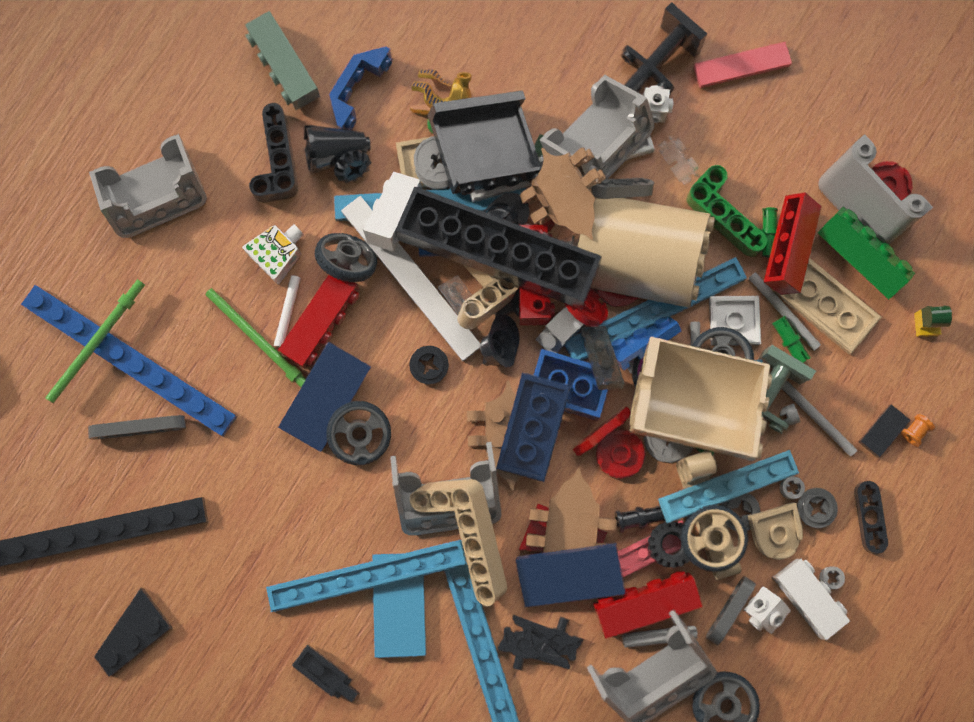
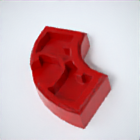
(602, 431)

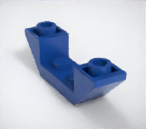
(374, 61)

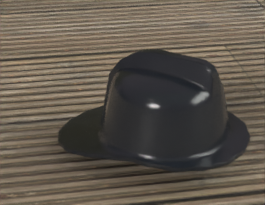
(510, 208)
(501, 343)

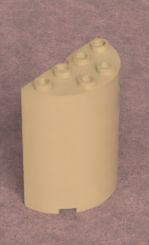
(649, 249)
(701, 399)

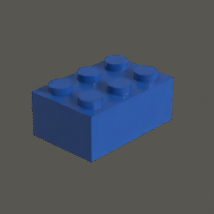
(584, 395)

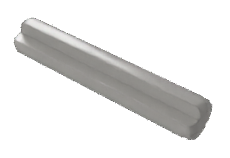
(650, 637)

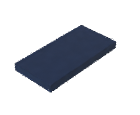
(326, 388)
(533, 426)
(570, 575)

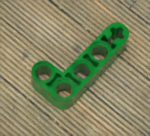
(730, 214)

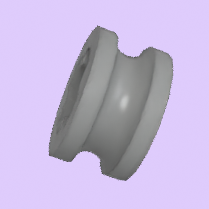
(790, 495)
(840, 577)

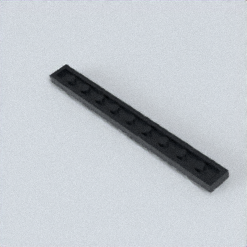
(102, 531)

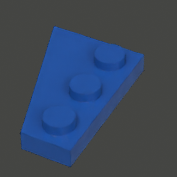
(635, 345)

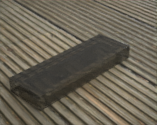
(602, 358)

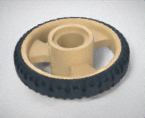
(693, 544)

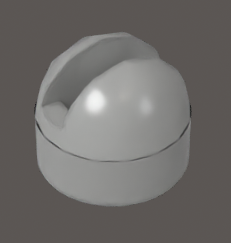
(791, 413)

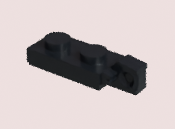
(325, 674)

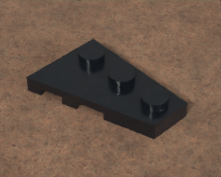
(133, 633)

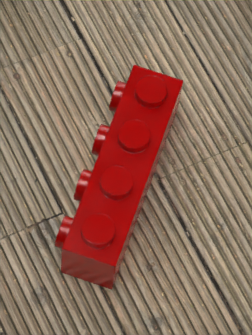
(792, 244)
(535, 307)
(318, 321)
(647, 604)

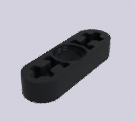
(878, 509)

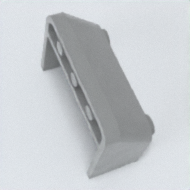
(430, 522)
(659, 680)

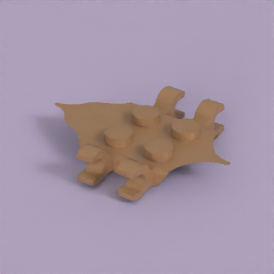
(565, 191)
(496, 421)
(570, 518)

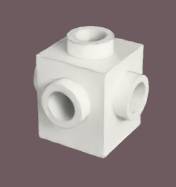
(659, 102)
(766, 610)

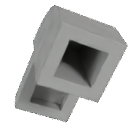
(559, 331)

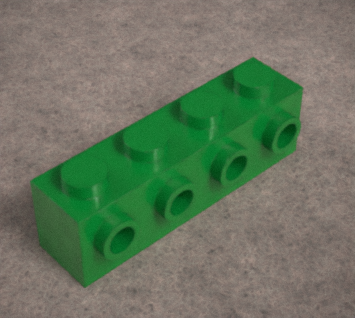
(866, 252)

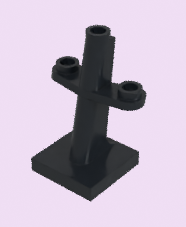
(681, 32)

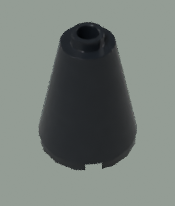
(328, 144)

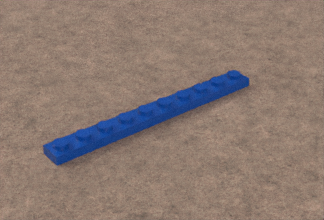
(130, 361)

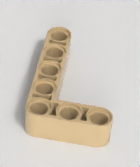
(477, 305)
(694, 471)
(475, 528)

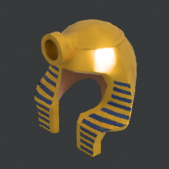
(447, 92)

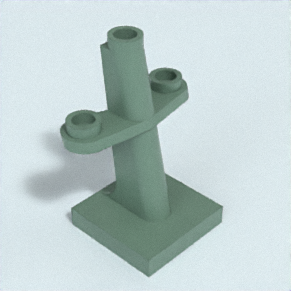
(783, 367)

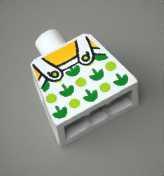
(275, 251)

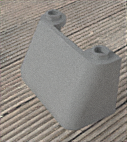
(609, 127)
(859, 188)
(150, 192)

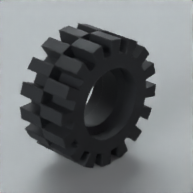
(656, 548)

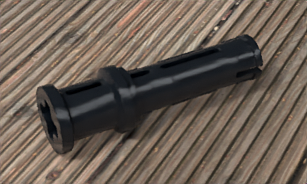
(638, 518)

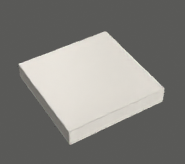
(737, 313)

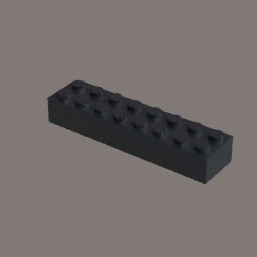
(498, 247)

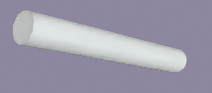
(287, 310)

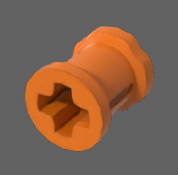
(917, 430)

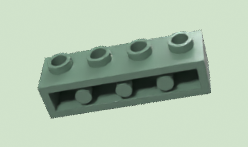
(282, 60)

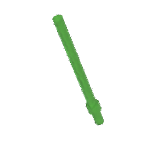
(126, 301)
(293, 373)

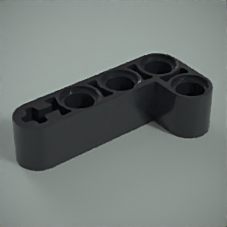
(276, 152)

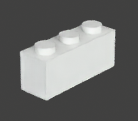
(387, 211)
(811, 598)

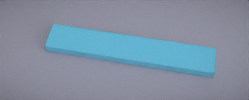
(728, 486)

